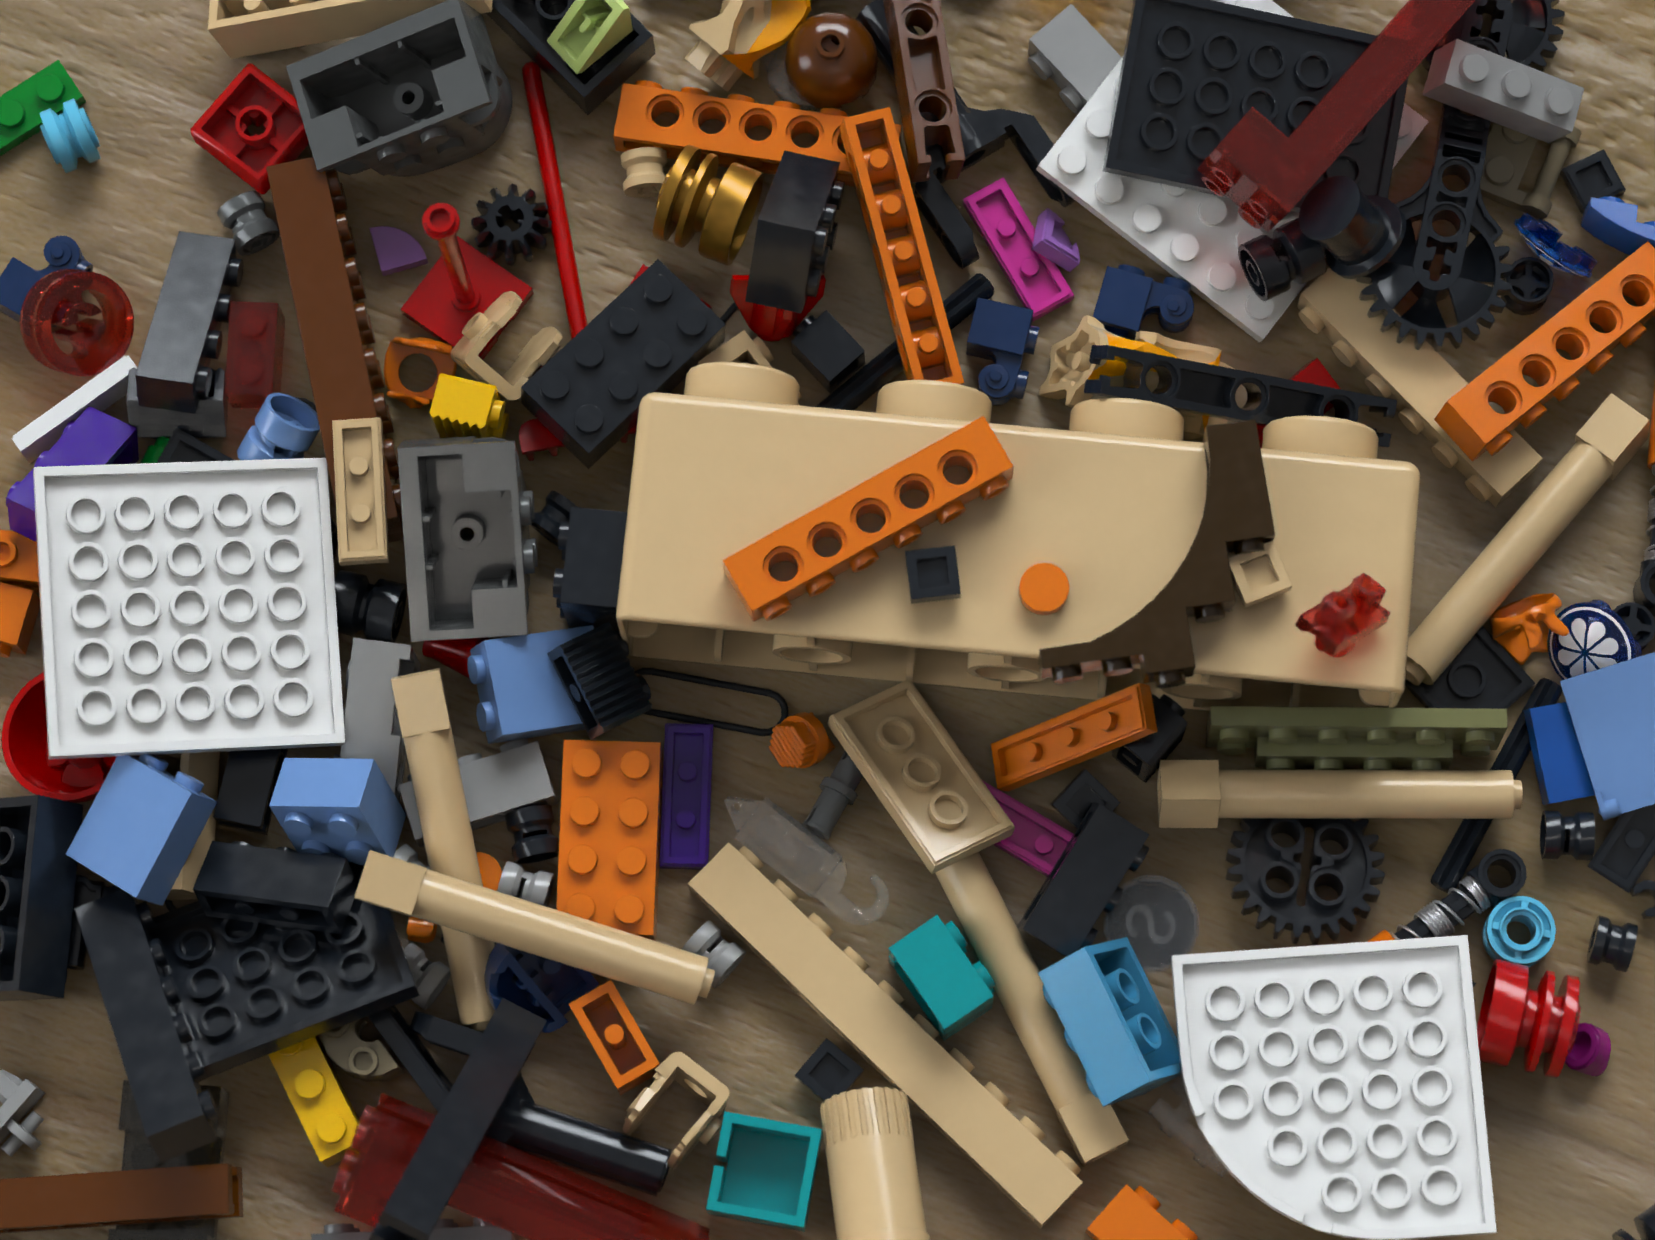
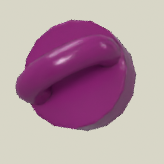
(1590, 1050)

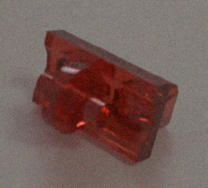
(1345, 616)

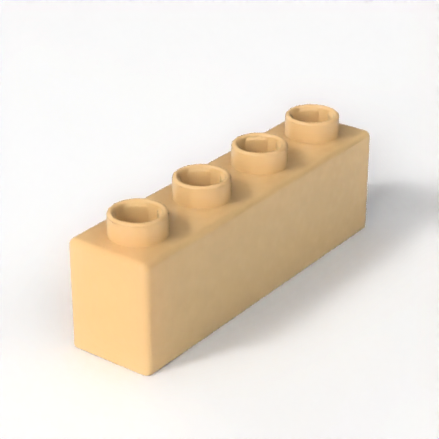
(1100, 501)

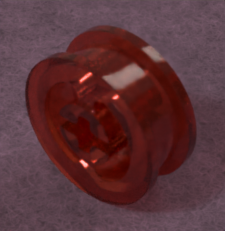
(57, 301)

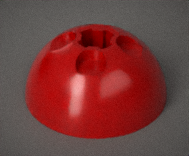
(27, 752)

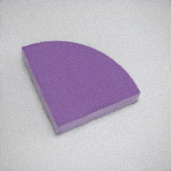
(1053, 242)
(396, 250)

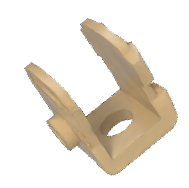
(480, 331)
(696, 1081)

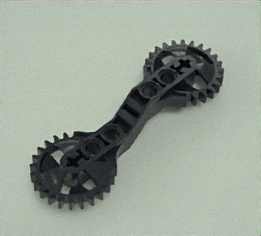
(1460, 152)

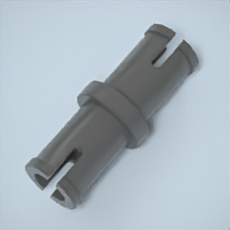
(836, 794)

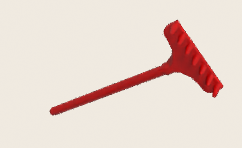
(532, 433)

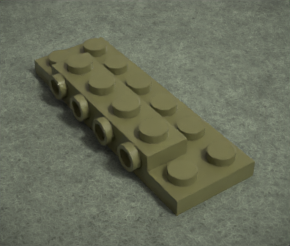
(1354, 735)

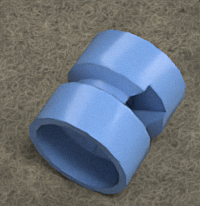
(281, 430)

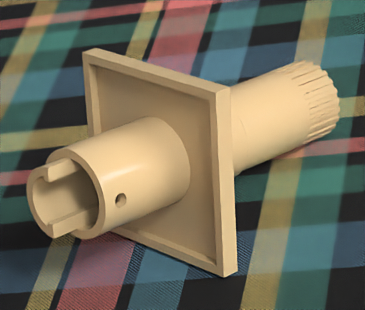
(872, 1165)

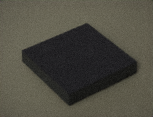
(1477, 678)

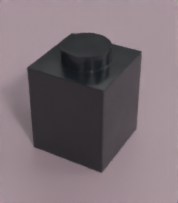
(827, 350)

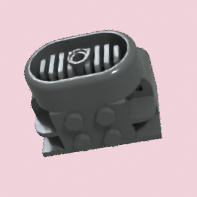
(405, 95)
(456, 579)

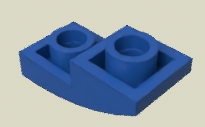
(1616, 224)

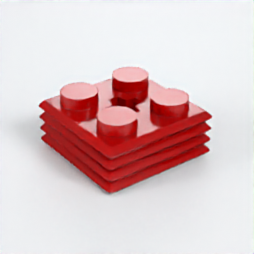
(248, 101)

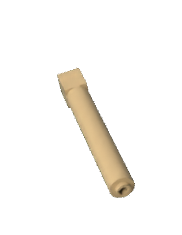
(1599, 453)
(1199, 794)
(444, 825)
(533, 928)
(1003, 952)

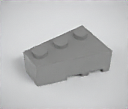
(370, 708)

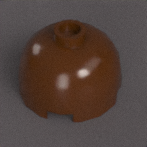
(831, 60)

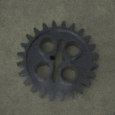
(1348, 873)

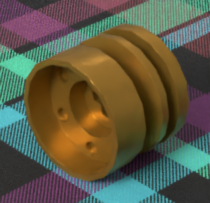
(701, 202)

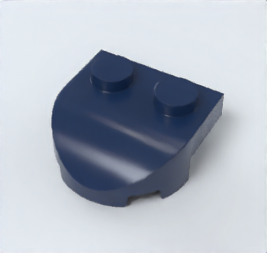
(535, 984)

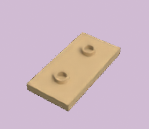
(920, 776)

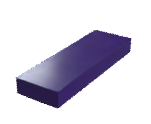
(686, 796)

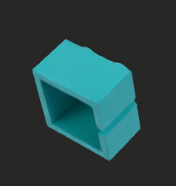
(942, 977)
(766, 1172)

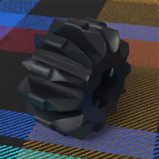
(500, 237)

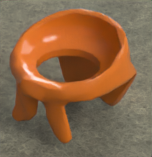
(399, 350)
(1525, 625)

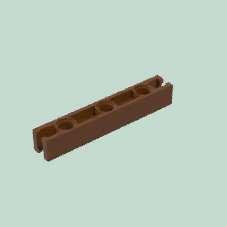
(924, 85)
(121, 1198)

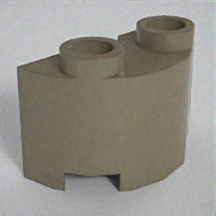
(359, 1058)

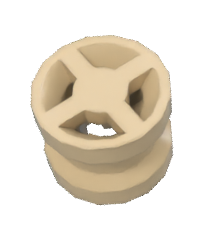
(644, 171)

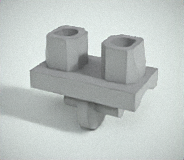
(17, 1100)

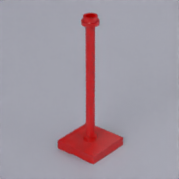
(458, 283)

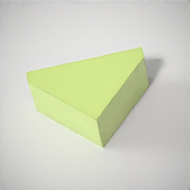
(590, 31)

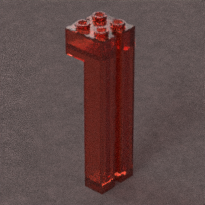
(1271, 171)
(497, 1187)

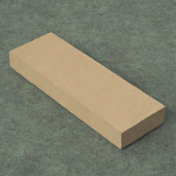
(360, 491)

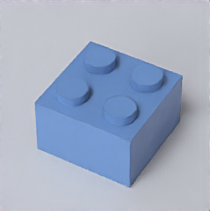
(337, 807)

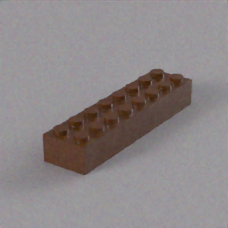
(328, 312)

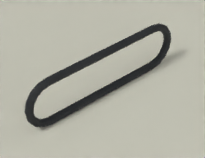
(721, 684)

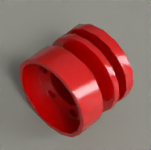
(1527, 1018)

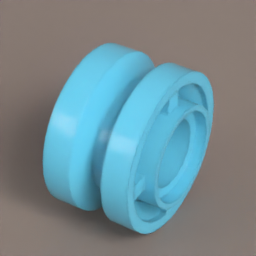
(70, 135)
(1523, 910)

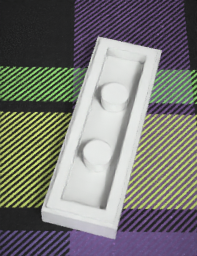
(98, 393)

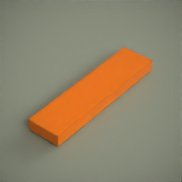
(1074, 737)

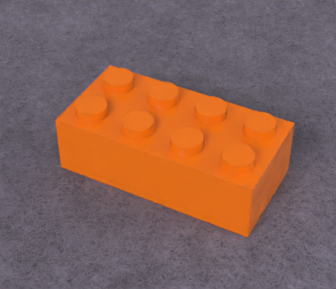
(611, 833)

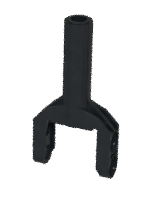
(981, 136)
(554, 1133)

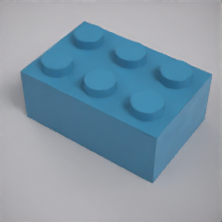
(1112, 1020)

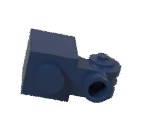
(19, 278)
(1131, 296)
(1004, 336)

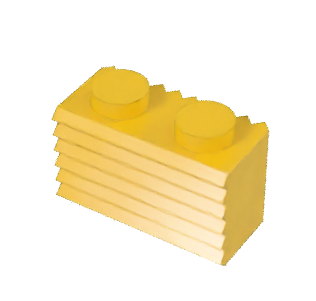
(467, 409)

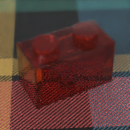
(254, 353)

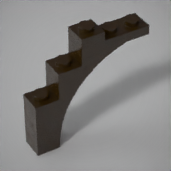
(1158, 636)

